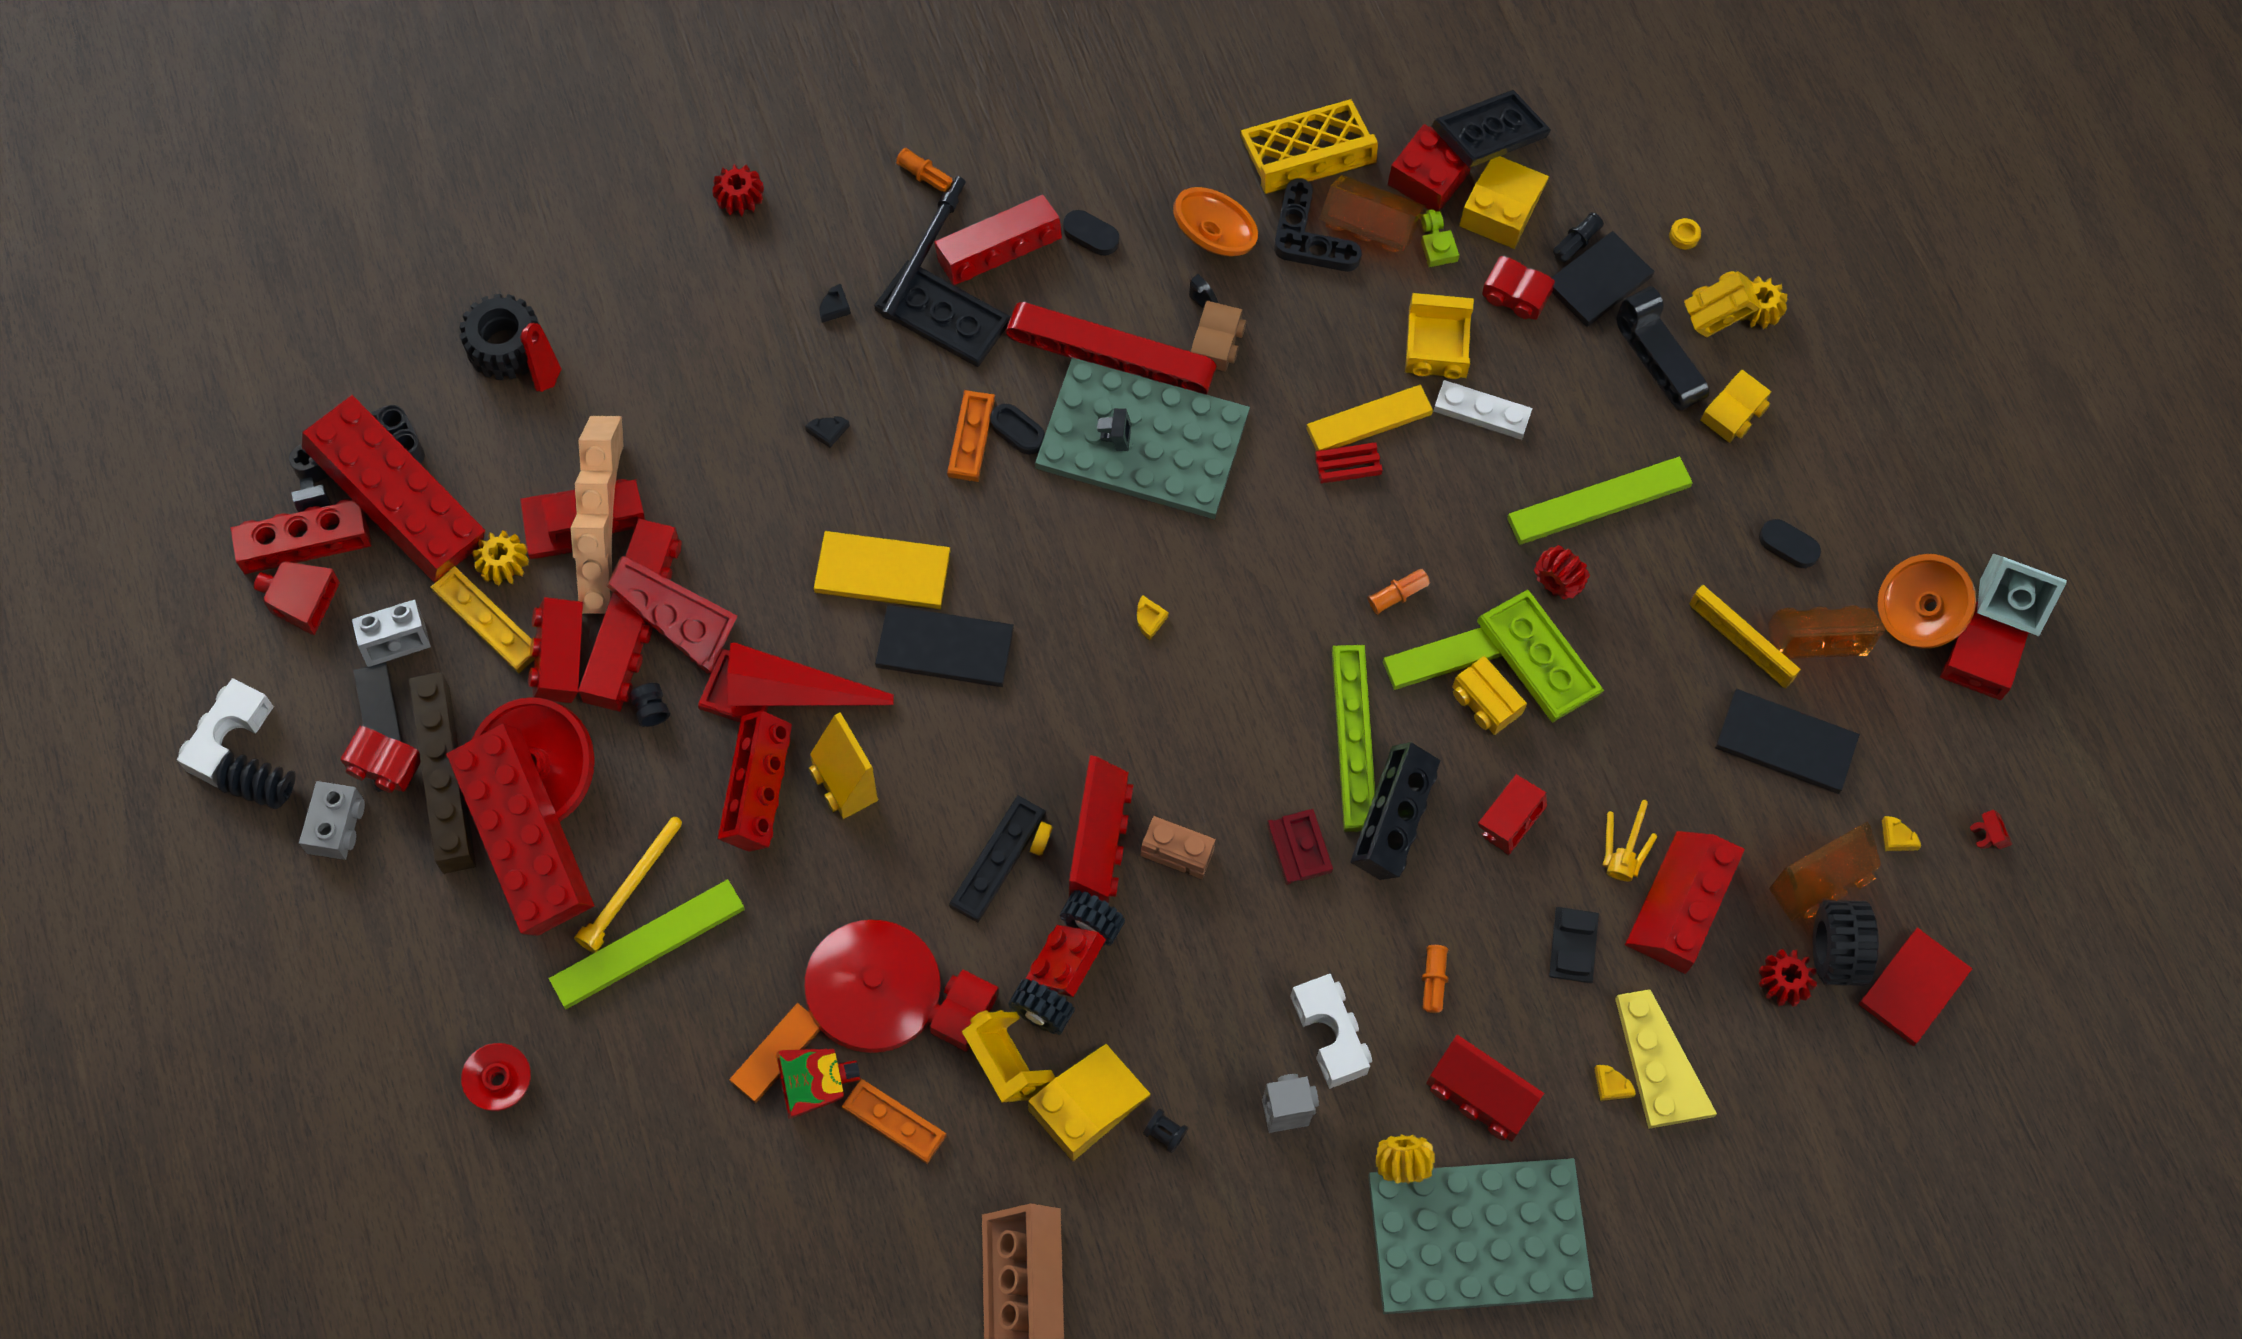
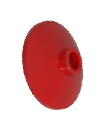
(485, 1065)

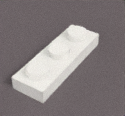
(1482, 409)

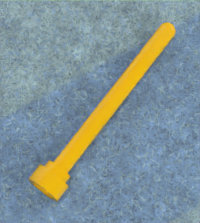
(592, 935)

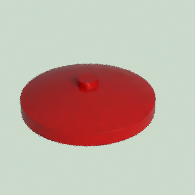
(557, 745)
(872, 986)

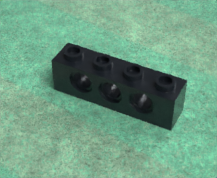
(1395, 811)

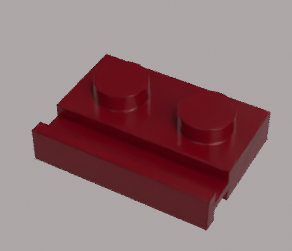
(1299, 846)

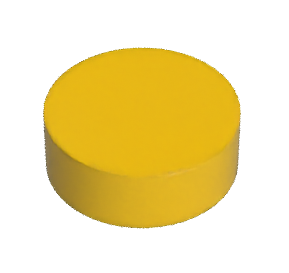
(1685, 233)
(1041, 838)

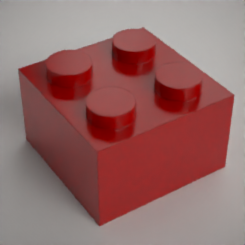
(1428, 170)

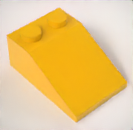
(1503, 201)
(843, 769)
(1087, 1101)

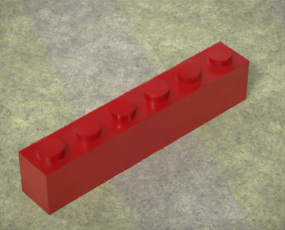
(623, 630)

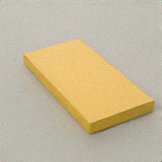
(882, 570)

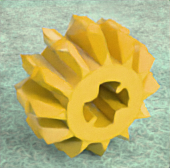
(1771, 301)
(500, 558)
(1405, 1159)

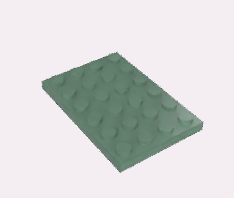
(1177, 443)
(1481, 1237)

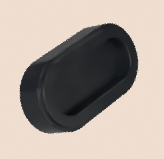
(1091, 232)
(1017, 428)
(1789, 543)

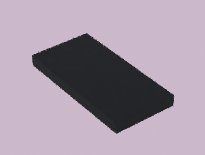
(1491, 128)
(947, 316)
(944, 646)
(1787, 741)

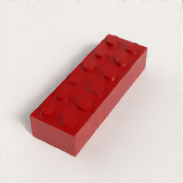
(392, 488)
(520, 830)

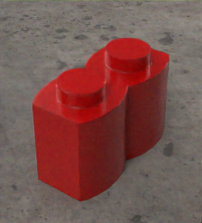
(1518, 288)
(380, 759)
(965, 998)

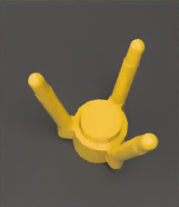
(1623, 864)

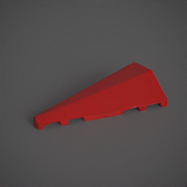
(769, 680)

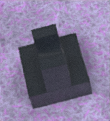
(1116, 429)
(310, 495)

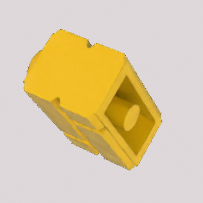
(1721, 303)
(1488, 696)

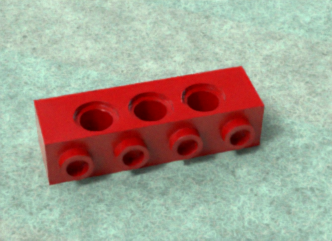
(316, 543)

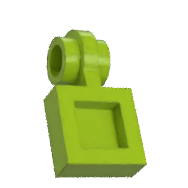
(1437, 246)

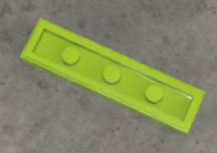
(1439, 658)

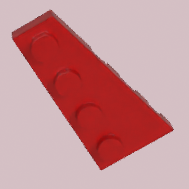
(677, 613)

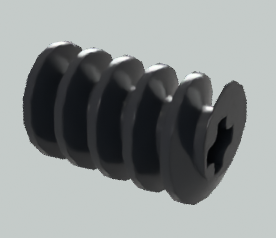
(254, 783)

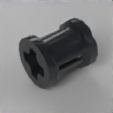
(1178, 1132)

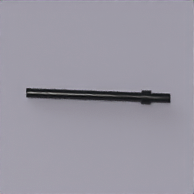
(946, 204)

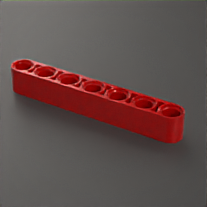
(1109, 347)

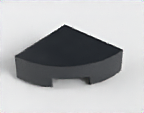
(1201, 291)
(834, 304)
(827, 429)

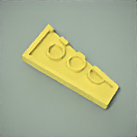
(1661, 1069)

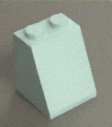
(2018, 594)

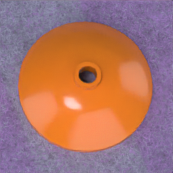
(1215, 222)
(1912, 587)

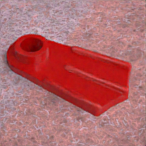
(541, 358)

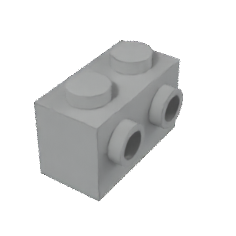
(391, 633)
(332, 820)
(1289, 1103)

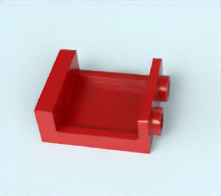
(1985, 656)

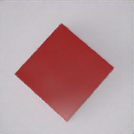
(536, 530)
(715, 693)

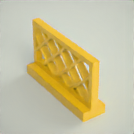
(1316, 161)

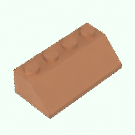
(1023, 1273)

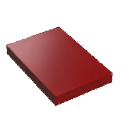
(1915, 986)

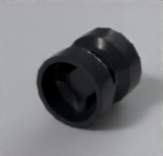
(649, 704)

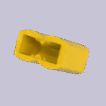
(1736, 406)

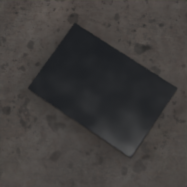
(1600, 278)

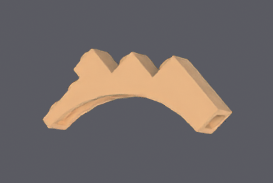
(594, 493)

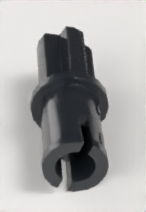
(1578, 237)

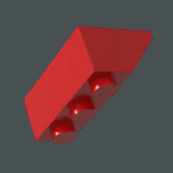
(1484, 1089)

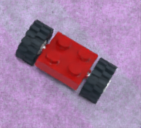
(1066, 961)

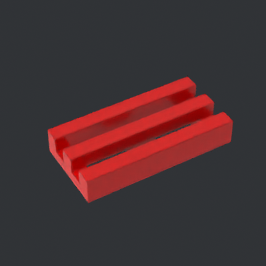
(1345, 452)

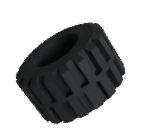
(486, 320)
(1845, 942)

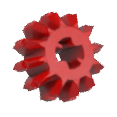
(738, 189)
(1561, 572)
(1799, 973)

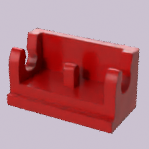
(1513, 814)

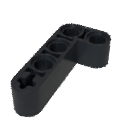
(1659, 350)
(386, 416)

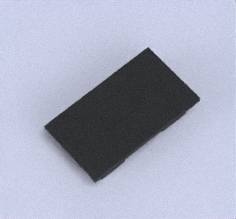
(1574, 945)

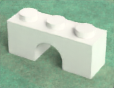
(234, 708)
(1323, 1003)

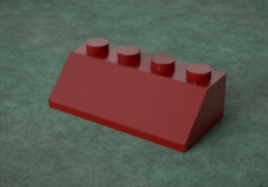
(1099, 830)
(1684, 898)

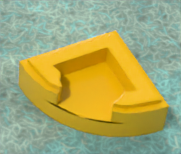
(1150, 617)
(1898, 836)
(1612, 1084)

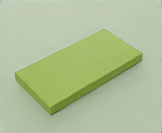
(1540, 655)

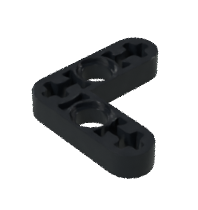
(1297, 235)

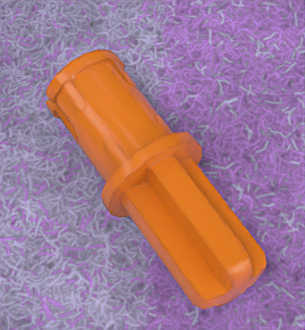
(923, 170)
(1398, 591)
(1435, 978)

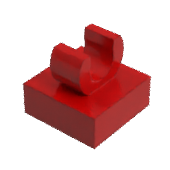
(1995, 831)

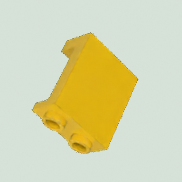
(1438, 335)
(1002, 1059)

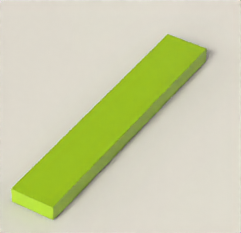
(1599, 500)
(1353, 734)
(646, 944)

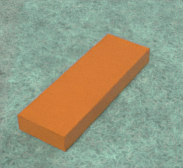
(971, 436)
(761, 1068)
(894, 1121)

